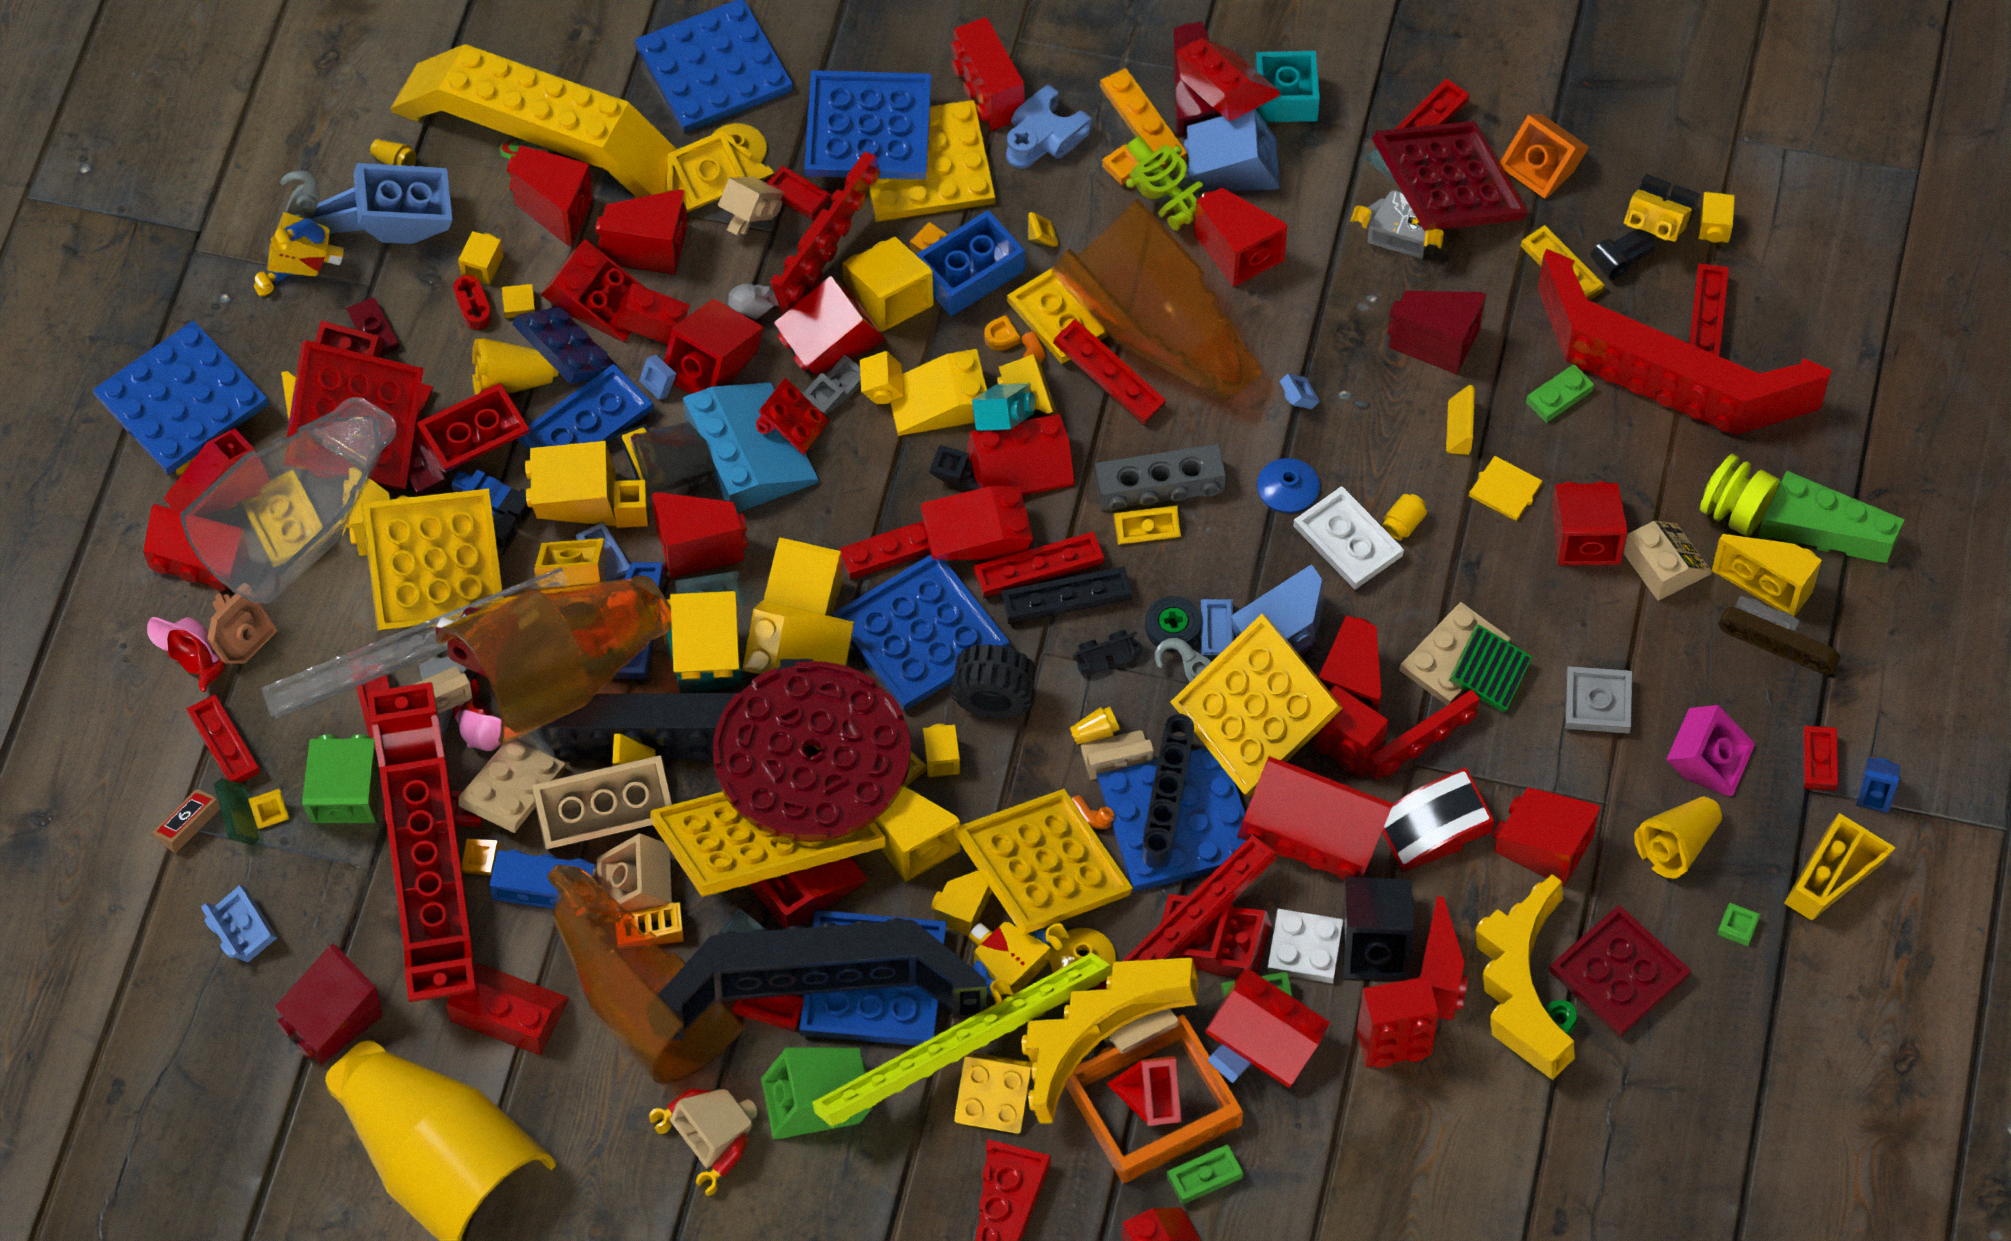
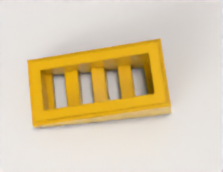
(661, 913)

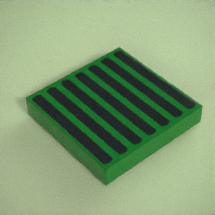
(1490, 668)

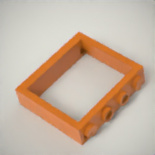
(1176, 1143)

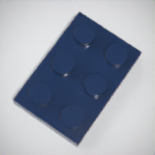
(563, 344)

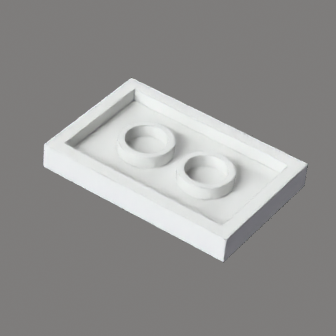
(1348, 537)

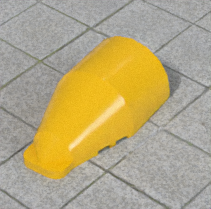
(429, 1136)

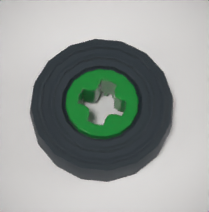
(1182, 611)

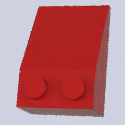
(977, 524)
(1444, 963)

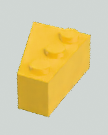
(1836, 866)

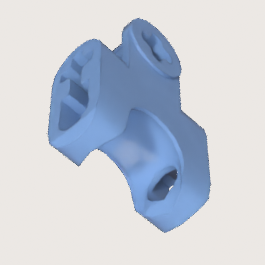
(1042, 131)

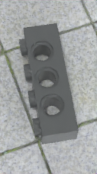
(1171, 466)

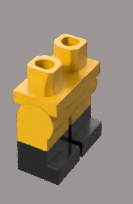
(1659, 216)

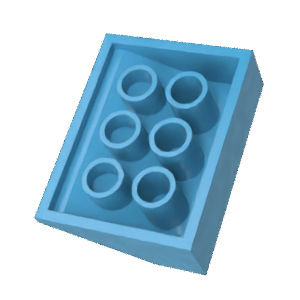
(747, 463)

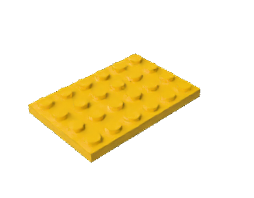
(728, 852)

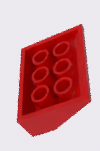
(1314, 819)

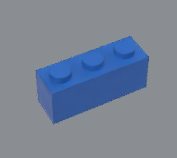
(524, 878)

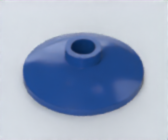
(1288, 496)

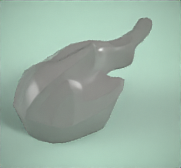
(752, 300)

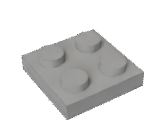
(1598, 699)

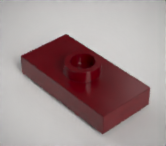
(369, 318)

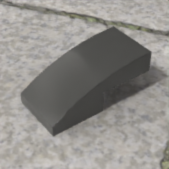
(834, 388)

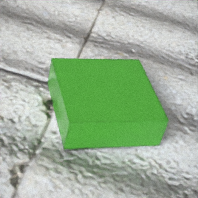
(1738, 924)

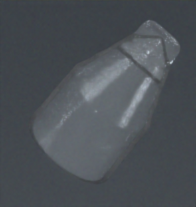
(287, 502)

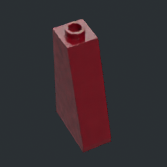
(1189, 106)

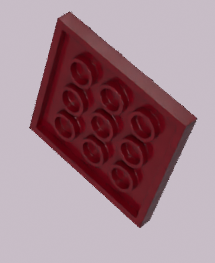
(1449, 175)

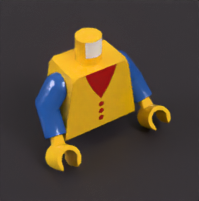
(295, 249)
(1010, 958)

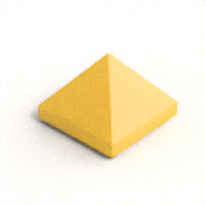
(1041, 230)
(268, 808)

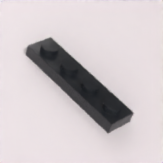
(1066, 595)

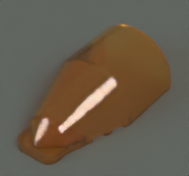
(1156, 304)
(559, 645)
(622, 979)

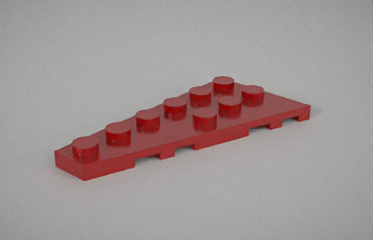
(821, 238)

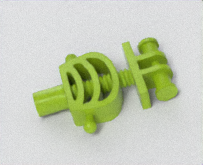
(1151, 164)

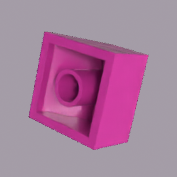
(1711, 749)

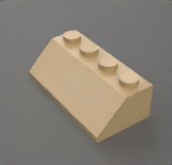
(600, 801)

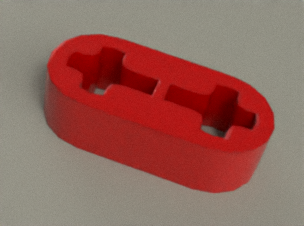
(466, 304)

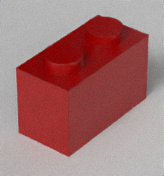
(650, 313)

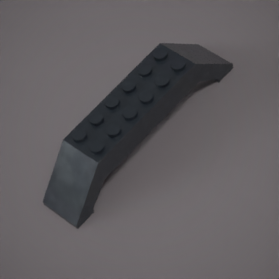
(668, 722)
(822, 962)

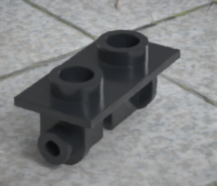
(1094, 655)

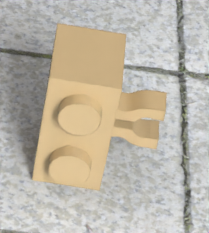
(749, 201)

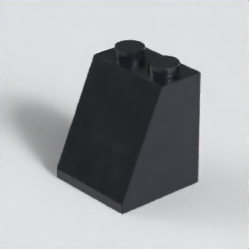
(1377, 928)

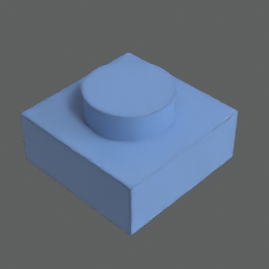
(657, 377)
(1299, 391)

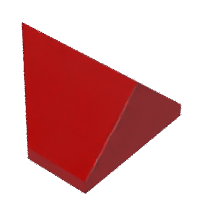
(1151, 1090)

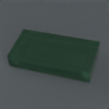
(236, 811)

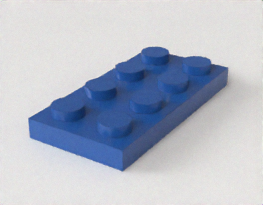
(591, 413)

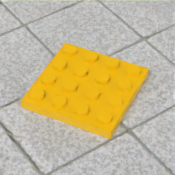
(956, 170)
(430, 555)
(1256, 703)
(1043, 861)

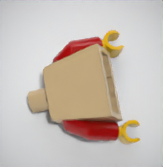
(711, 1126)

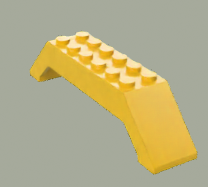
(540, 111)

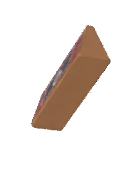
(186, 820)

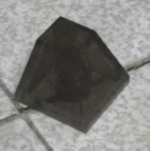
(672, 457)

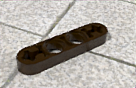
(1779, 640)

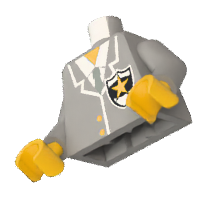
(1396, 226)

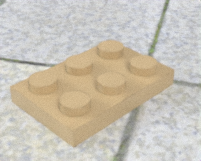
(1438, 653)
(504, 785)

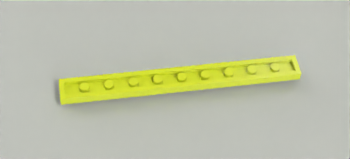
(960, 1040)

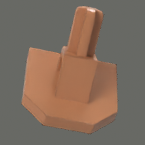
(238, 628)

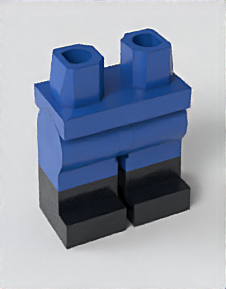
(507, 504)

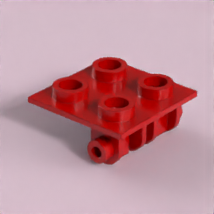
(792, 416)

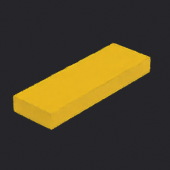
(1544, 239)

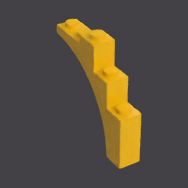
(1093, 1015)
(1520, 1018)

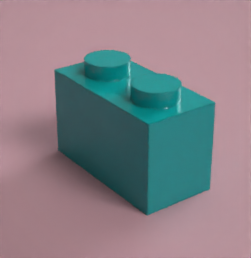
(1003, 406)

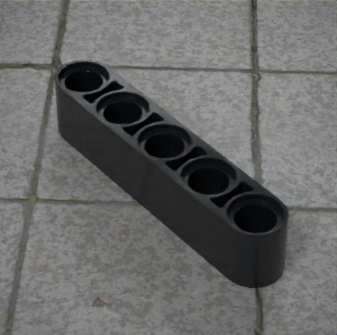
(1168, 804)

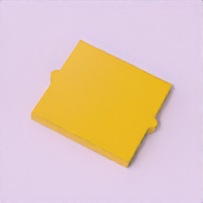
(1505, 488)

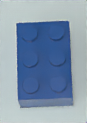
(972, 262)

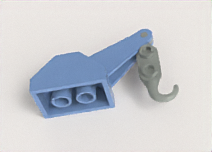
(387, 202)
(1291, 606)

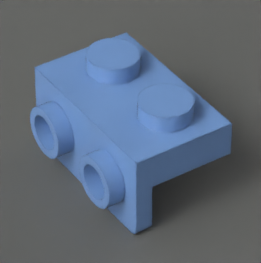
(239, 925)

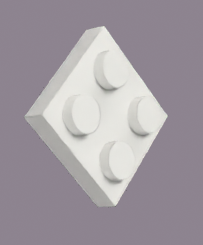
(1305, 945)

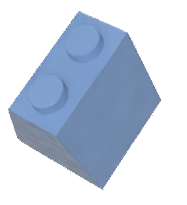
(1233, 154)

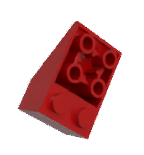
(591, 289)
(206, 468)
(798, 894)

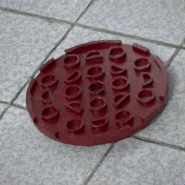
(822, 796)

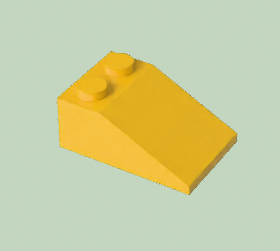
(939, 393)
(1769, 570)
(794, 634)

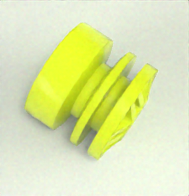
(1735, 493)

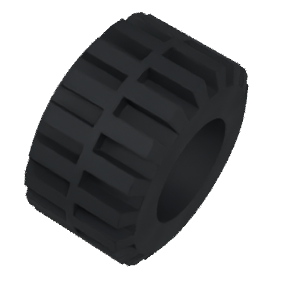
(993, 681)

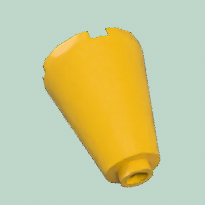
(509, 364)
(1677, 835)

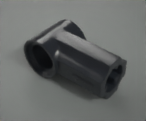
(1617, 256)

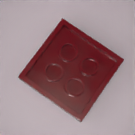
(1619, 970)

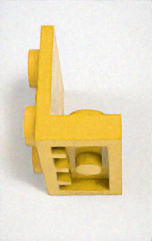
(993, 1092)

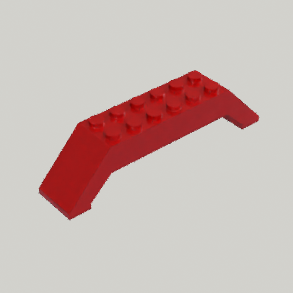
(1670, 368)
(423, 842)

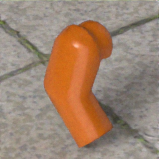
(1033, 346)
(1096, 819)

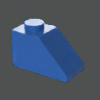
(1878, 784)

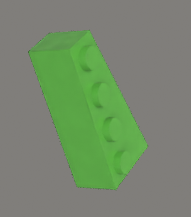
(1829, 520)

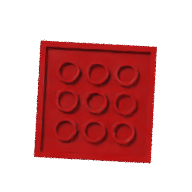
(334, 374)

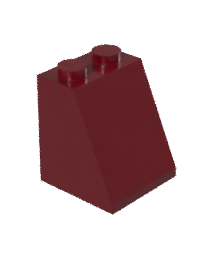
(1437, 326)
(328, 1006)

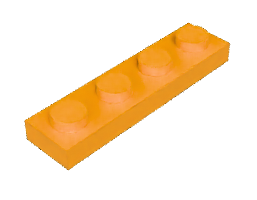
(1139, 112)

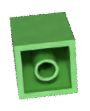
(341, 780)
(803, 1077)

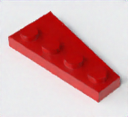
(1009, 1191)

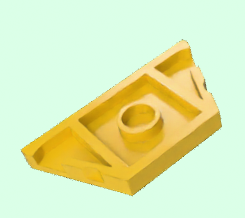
(706, 167)

